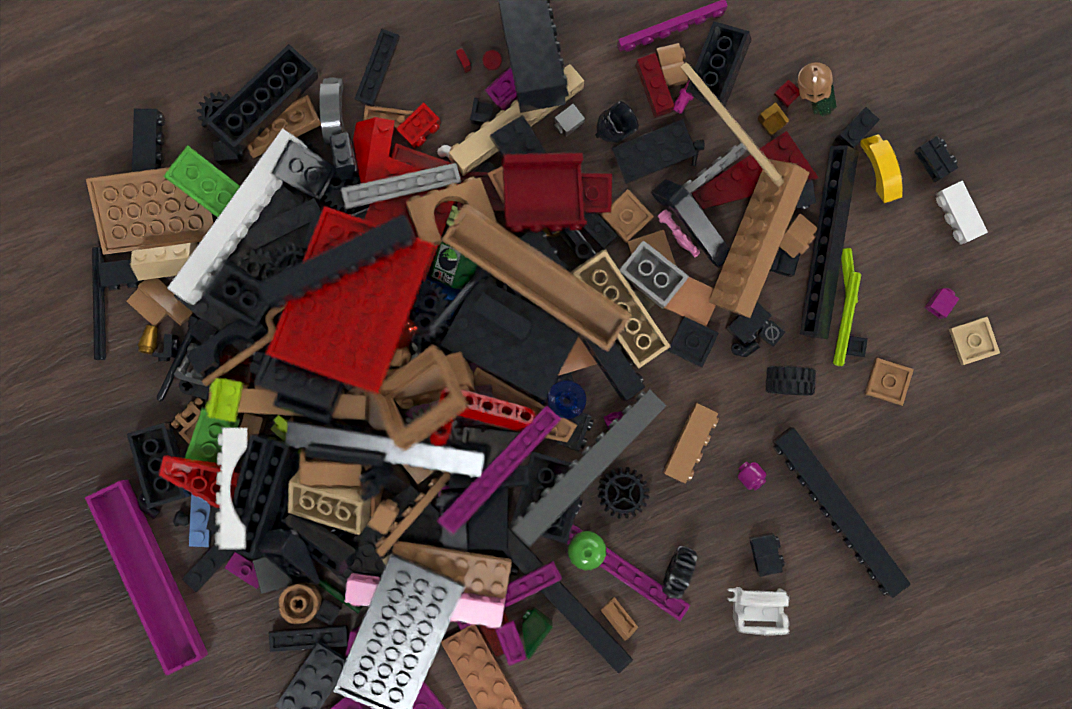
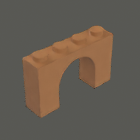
(422, 209)

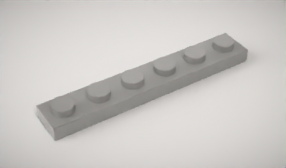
(400, 185)

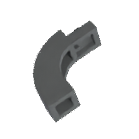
(331, 108)

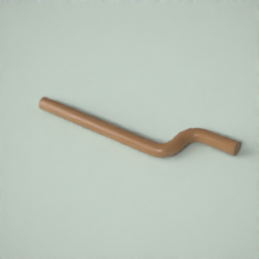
(249, 351)

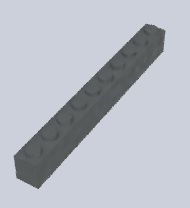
(585, 471)

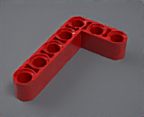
(493, 416)

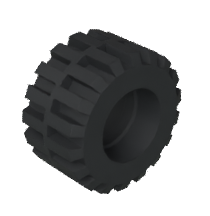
(790, 380)

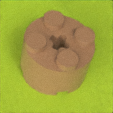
(289, 602)

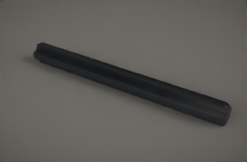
(98, 306)

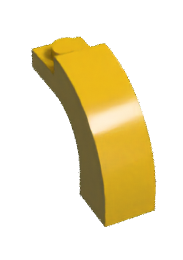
(885, 167)

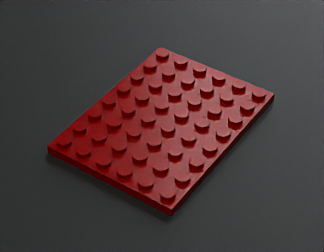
(356, 322)

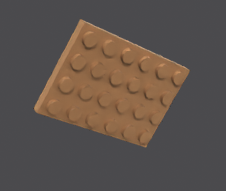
(145, 212)

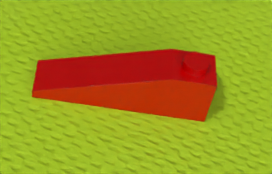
(372, 146)
(197, 477)

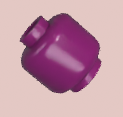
(752, 475)

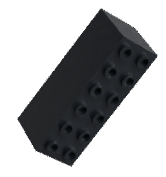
(534, 54)

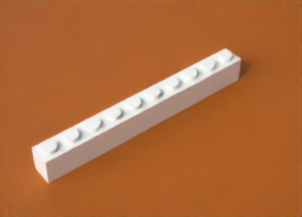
(231, 224)

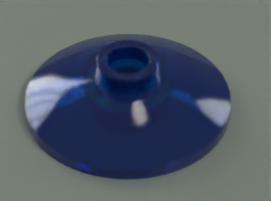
(571, 391)

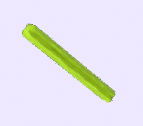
(847, 318)

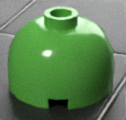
(587, 550)

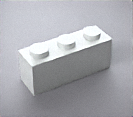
(961, 213)

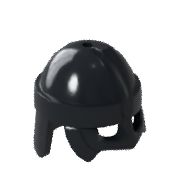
(616, 123)

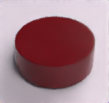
(492, 60)

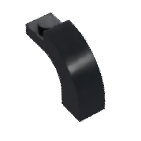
(391, 476)

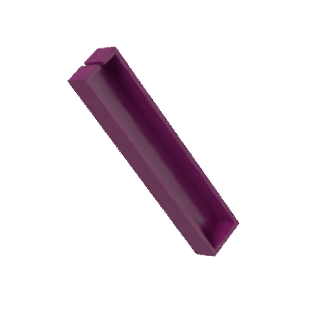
(146, 576)

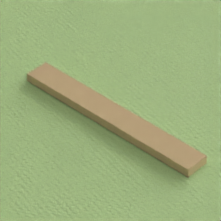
(733, 125)

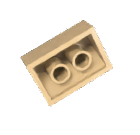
(161, 261)

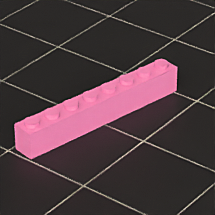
(470, 607)

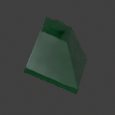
(535, 629)

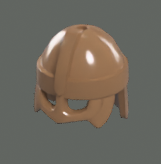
(815, 80)

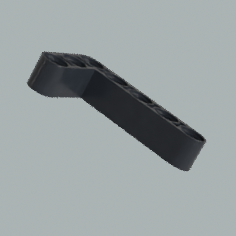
(682, 203)

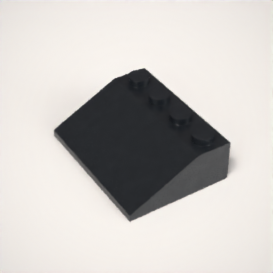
(542, 474)

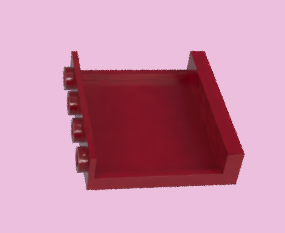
(543, 191)

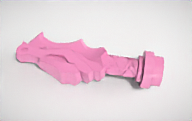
(682, 239)

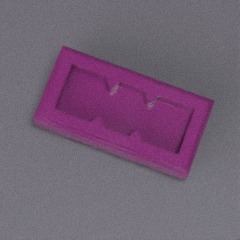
(243, 568)
(511, 643)

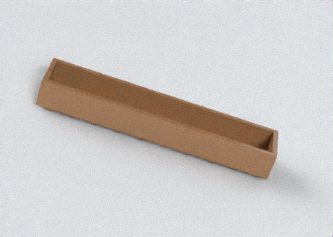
(537, 277)

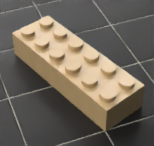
(640, 335)

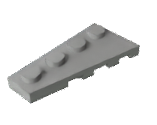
(718, 165)

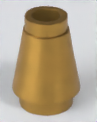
(148, 340)

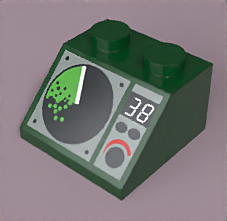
(452, 267)

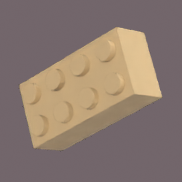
(331, 505)

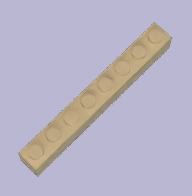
(479, 145)

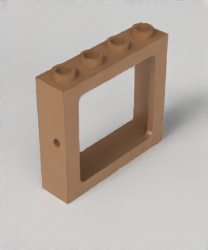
(416, 368)

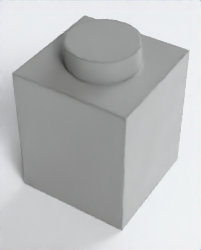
(569, 120)

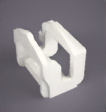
(760, 607)

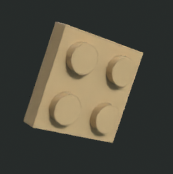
(974, 341)

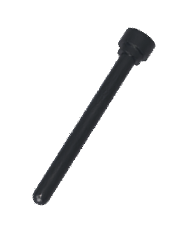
(480, 273)
(178, 359)

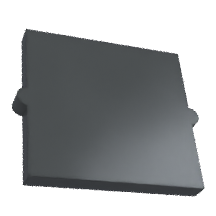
(269, 576)

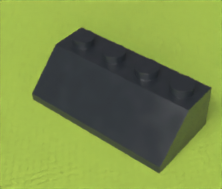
(720, 61)

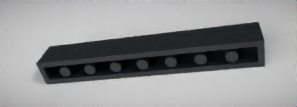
(337, 262)

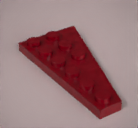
(742, 178)

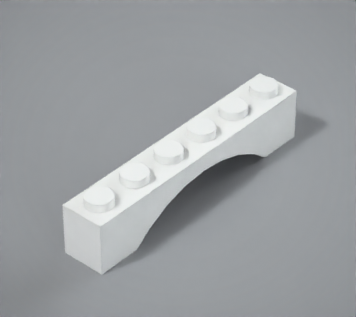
(231, 529)

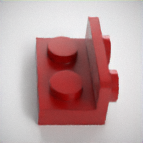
(419, 125)

